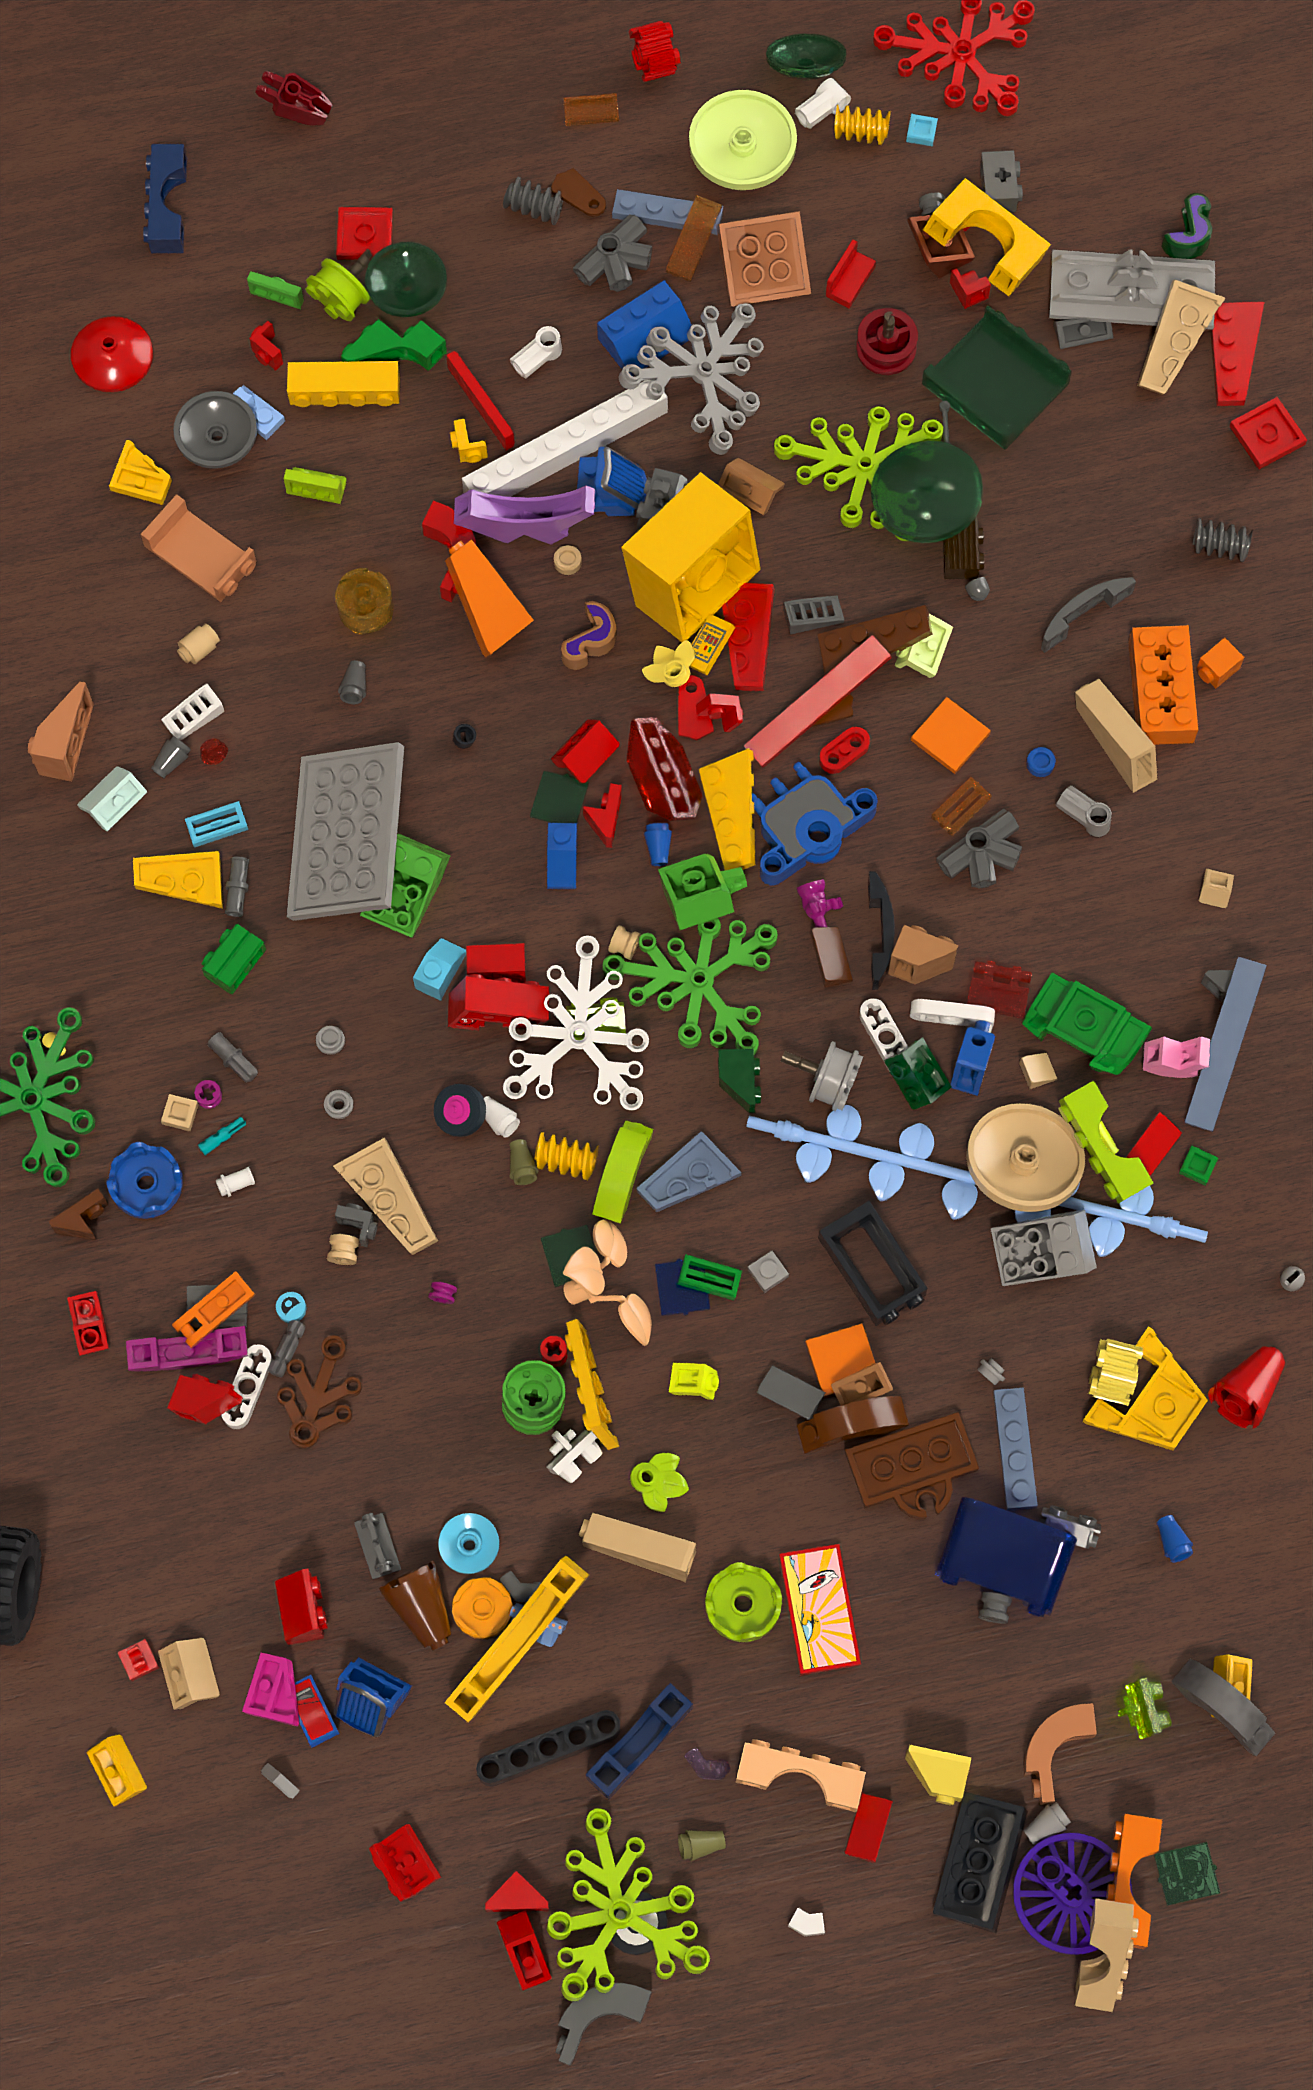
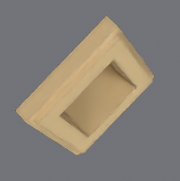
(1216, 888)
(1037, 1070)

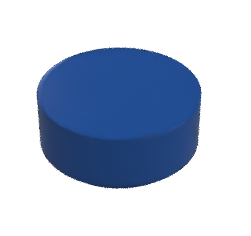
(1040, 762)

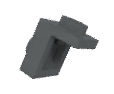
(356, 1217)

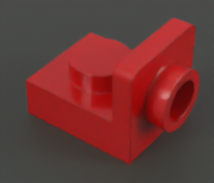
(724, 707)

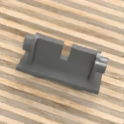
(1081, 1527)
(377, 1545)

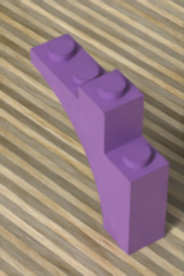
(512, 517)

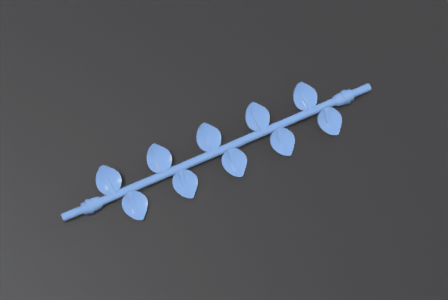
(958, 1194)

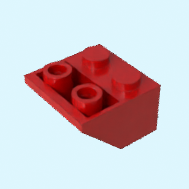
(299, 1608)

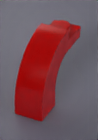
(440, 527)

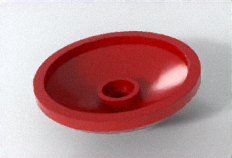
(114, 366)

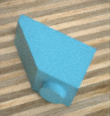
(438, 968)

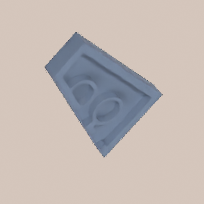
(688, 1173)

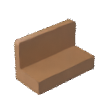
(750, 485)

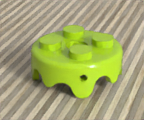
(739, 1581)

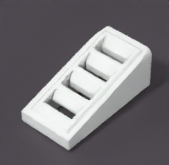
(187, 705)

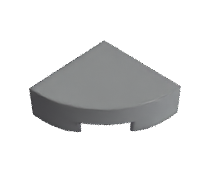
(279, 1781)

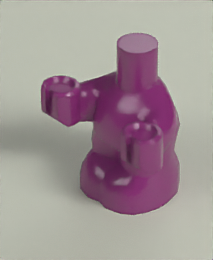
(815, 903)

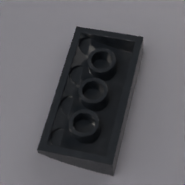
(980, 1862)

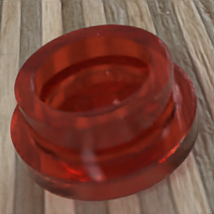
(213, 751)

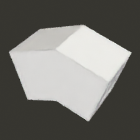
(807, 1924)

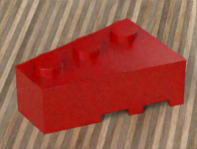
(497, 1001)

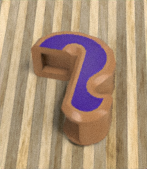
(592, 642)

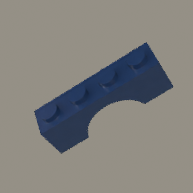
(167, 170)
(640, 1742)

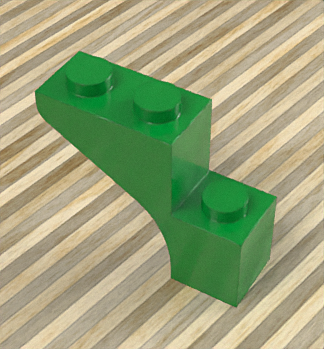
(382, 344)

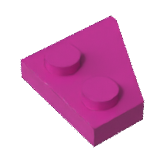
(273, 1691)

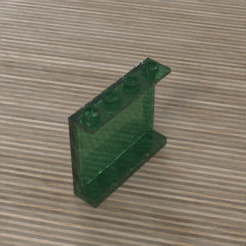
(998, 378)

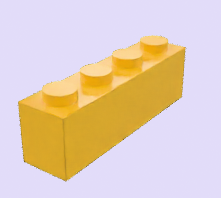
(343, 383)

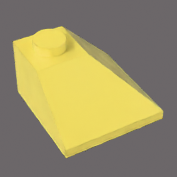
(940, 1772)

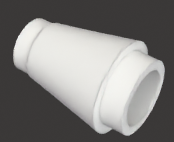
(500, 1118)

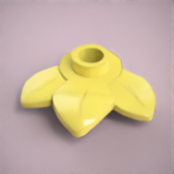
(669, 663)

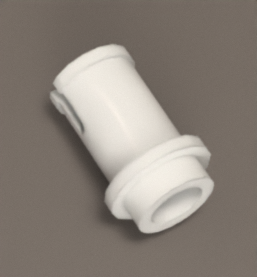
(235, 1181)

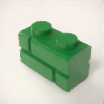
(233, 958)

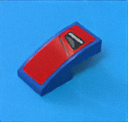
(313, 1712)

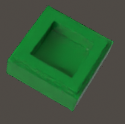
(1198, 1165)

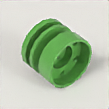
(538, 1381)

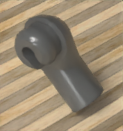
(519, 1591)

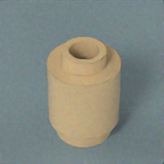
(197, 644)

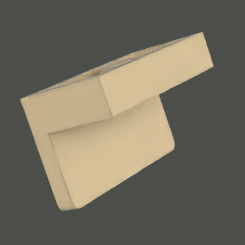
(188, 1672)

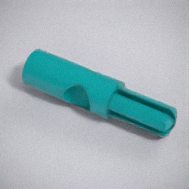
(222, 1135)

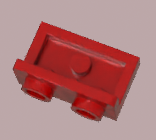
(404, 1863)

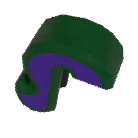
(1197, 227)

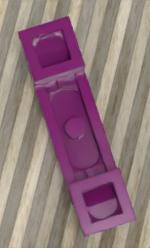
(174, 1353)

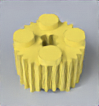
(1116, 1371)

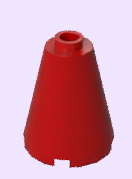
(1249, 1387)

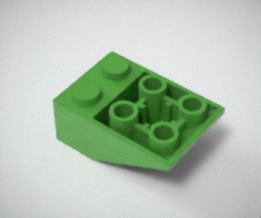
(415, 881)

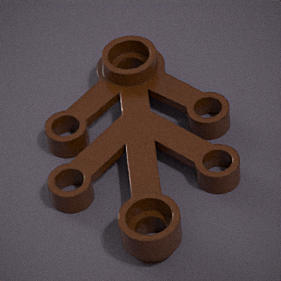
(317, 1397)

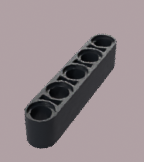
(537, 1759)

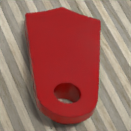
(690, 723)

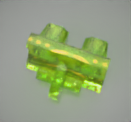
(1142, 1710)

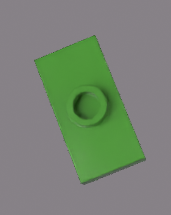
(275, 289)

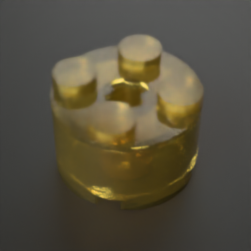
(369, 614)

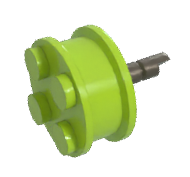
(339, 287)

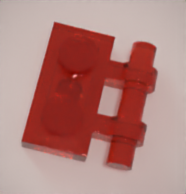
(1003, 998)

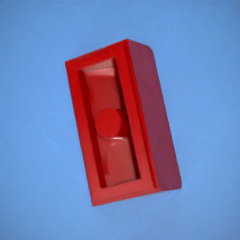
(1155, 1143)
(868, 1828)

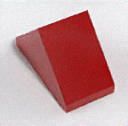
(516, 1896)

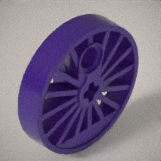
(1056, 1888)

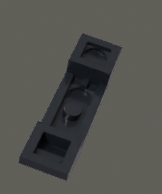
(880, 899)

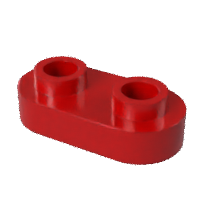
(843, 751)

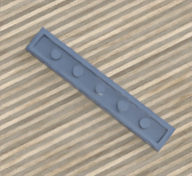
(1225, 1044)

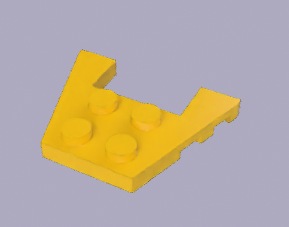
(1163, 1407)

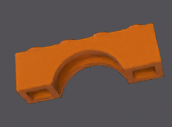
(1136, 1839)

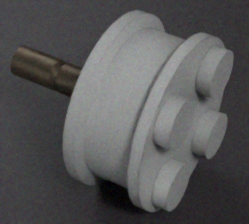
(832, 1076)

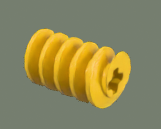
(861, 125)
(565, 1156)

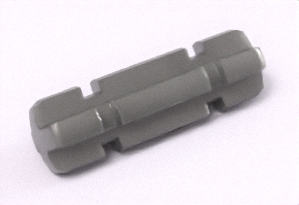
(286, 1348)

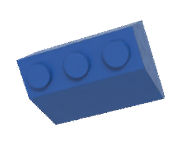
(627, 328)

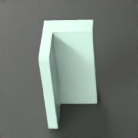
(112, 797)

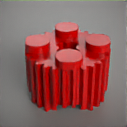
(654, 50)

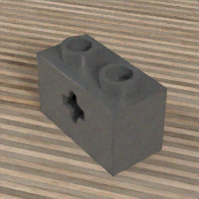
(999, 178)

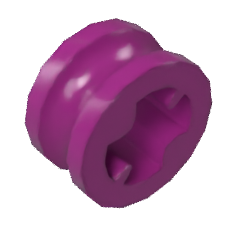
(217, 1095)
(442, 1292)

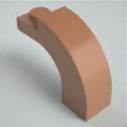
(1063, 1726)

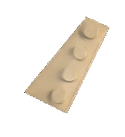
(384, 1188)

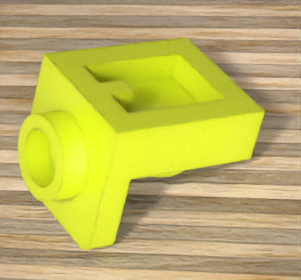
(693, 1380)

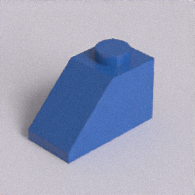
(562, 855)

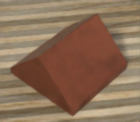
(937, 257)

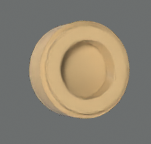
(567, 560)

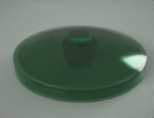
(927, 491)

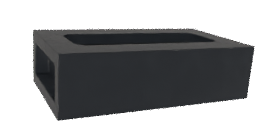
(868, 1219)

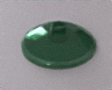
(806, 56)
(401, 267)

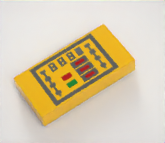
(710, 643)

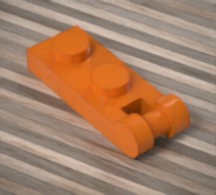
(214, 1309)

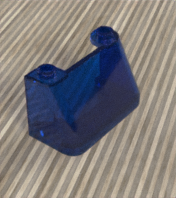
(1006, 1554)

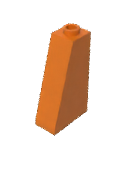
(486, 598)

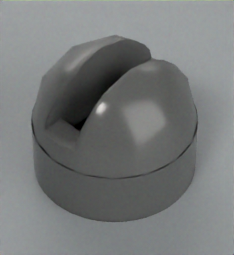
(978, 589)

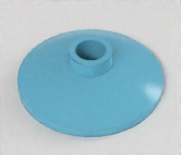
(466, 1528)

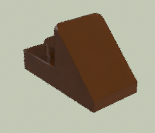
(72, 1219)

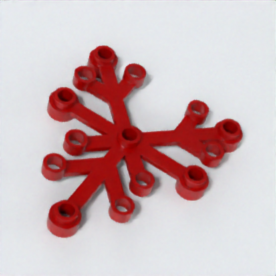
(930, 46)

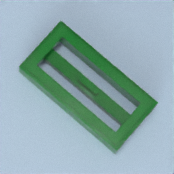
(705, 1287)

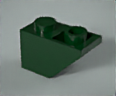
(737, 1077)

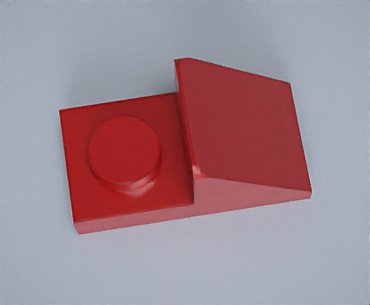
(604, 820)

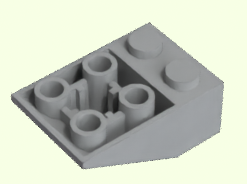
(1044, 1248)

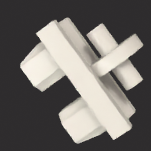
(563, 1463)

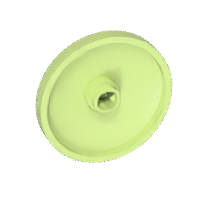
(742, 139)

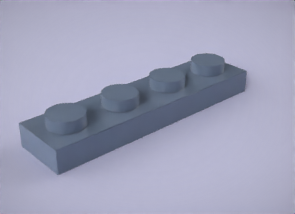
(655, 209)
(1015, 1449)

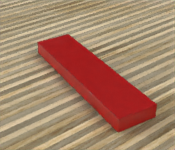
(480, 400)

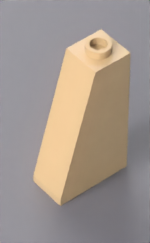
(1118, 735)
(639, 1546)

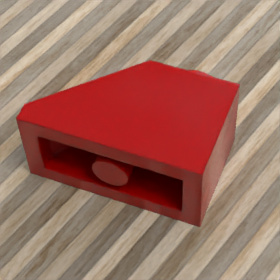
(524, 1950)

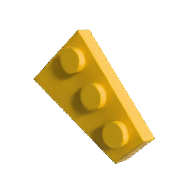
(182, 876)

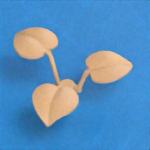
(589, 1282)

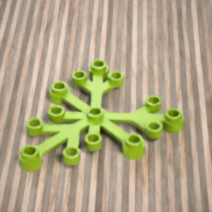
(832, 456)
(611, 1877)

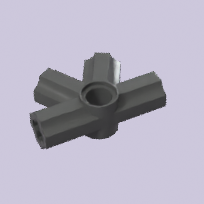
(616, 263)
(982, 859)

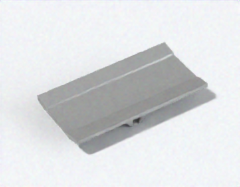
(1120, 285)

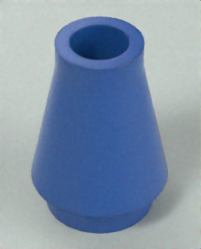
(658, 843)
(1174, 1540)

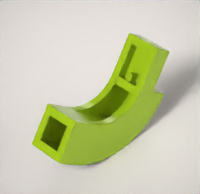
(621, 1171)

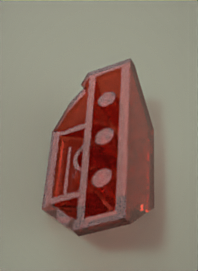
(662, 771)

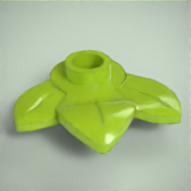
(663, 1481)

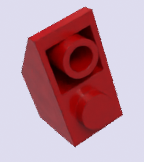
(201, 1400)

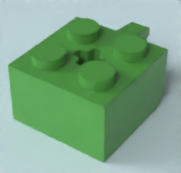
(699, 889)

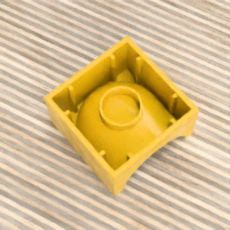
(691, 557)

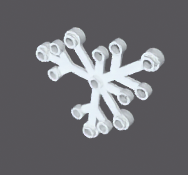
(582, 1000)

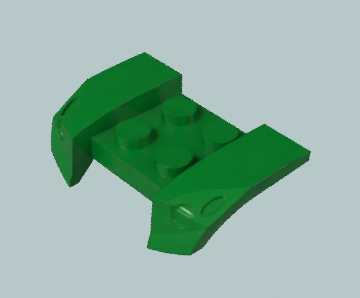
(1087, 1023)

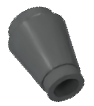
(353, 683)
(170, 757)

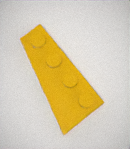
(731, 807)
(590, 1387)

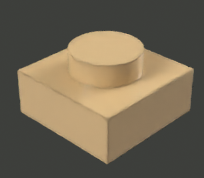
(179, 1112)

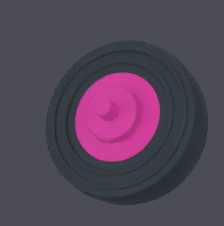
(459, 1110)

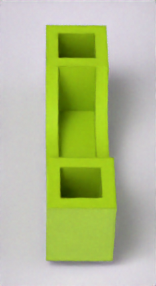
(1122, 1175)

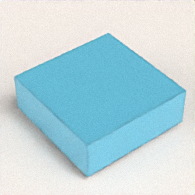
(921, 130)

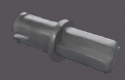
(232, 1057)

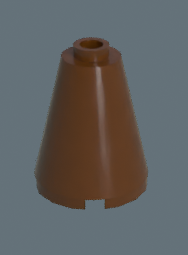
(420, 1605)

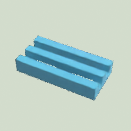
(220, 833)

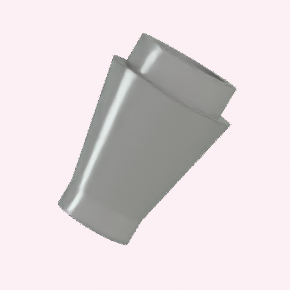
(1047, 1823)

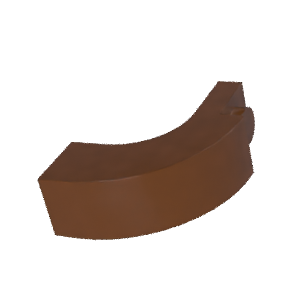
(852, 1420)

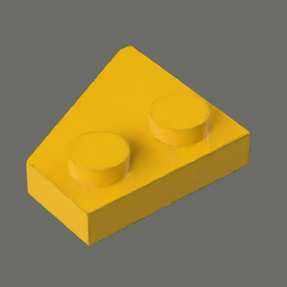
(139, 476)

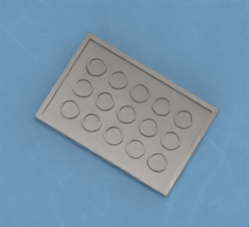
(345, 832)

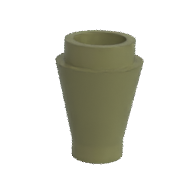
(522, 1165)
(700, 1843)

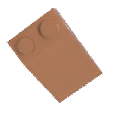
(61, 735)

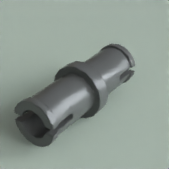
(237, 886)

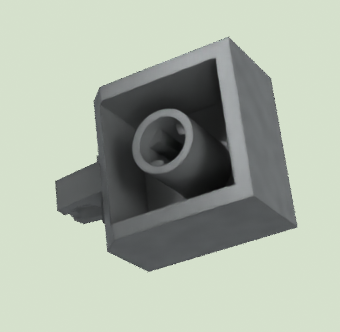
(659, 491)

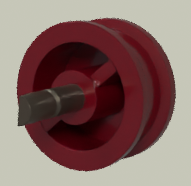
(887, 341)

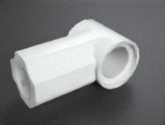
(822, 103)
(536, 353)

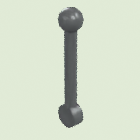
(944, 407)

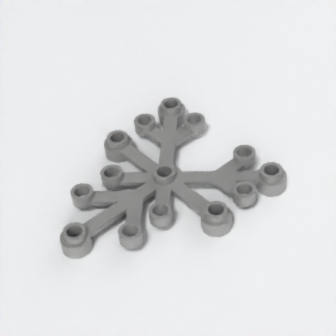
(719, 348)

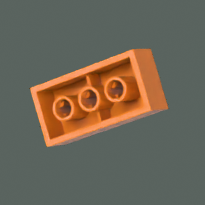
(1175, 671)

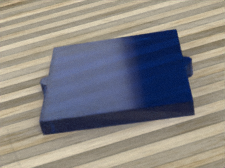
(677, 1298)

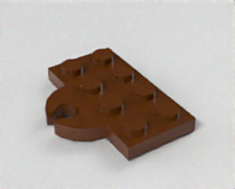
(913, 1465)

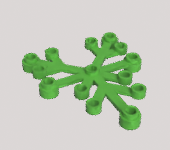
(665, 974)

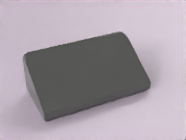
(1081, 331)
(791, 1392)

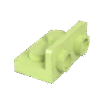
(927, 653)

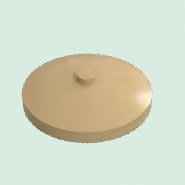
(1025, 1157)

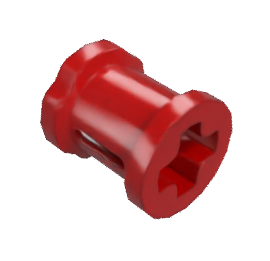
(551, 1343)

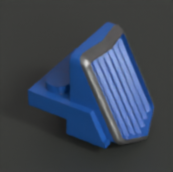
(616, 482)
(368, 1697)

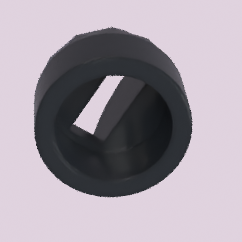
(469, 736)

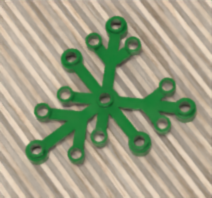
(46, 1068)

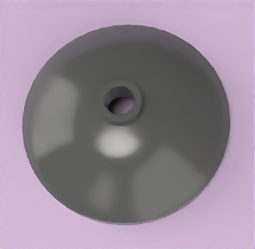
(212, 416)

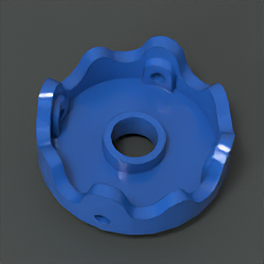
(142, 1161)

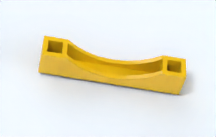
(517, 1638)

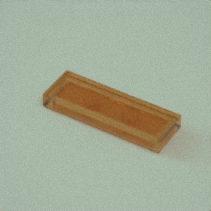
(693, 238)

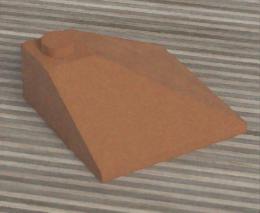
(764, 258)

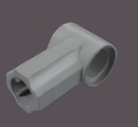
(1084, 809)

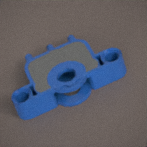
(804, 810)

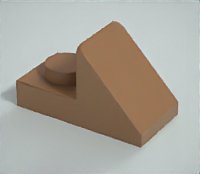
(862, 1385)

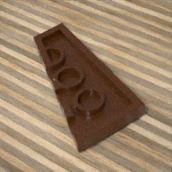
(892, 632)

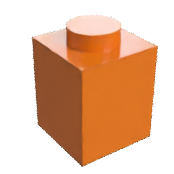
(1219, 663)

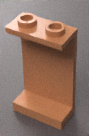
(197, 550)

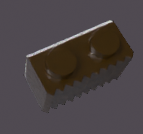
(962, 553)

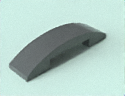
(1110, 591)

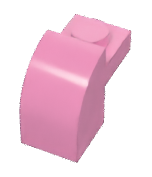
(1176, 1058)

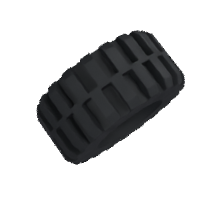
(18, 1582)

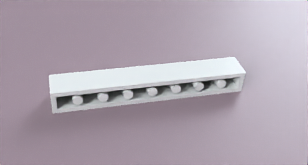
(567, 443)

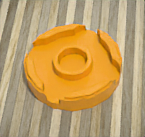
(482, 1608)

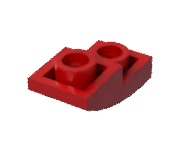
(88, 1323)

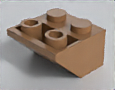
(921, 955)

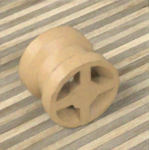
(624, 942)
(343, 1249)

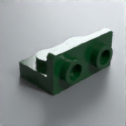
(918, 1074)

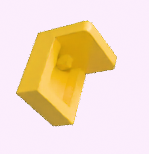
(467, 451)

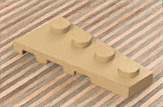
(1181, 323)

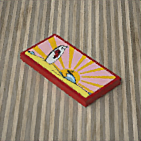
(819, 1609)

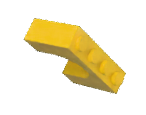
(973, 208)

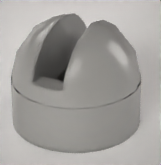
(1297, 1283)

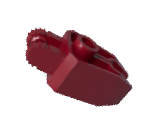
(295, 99)

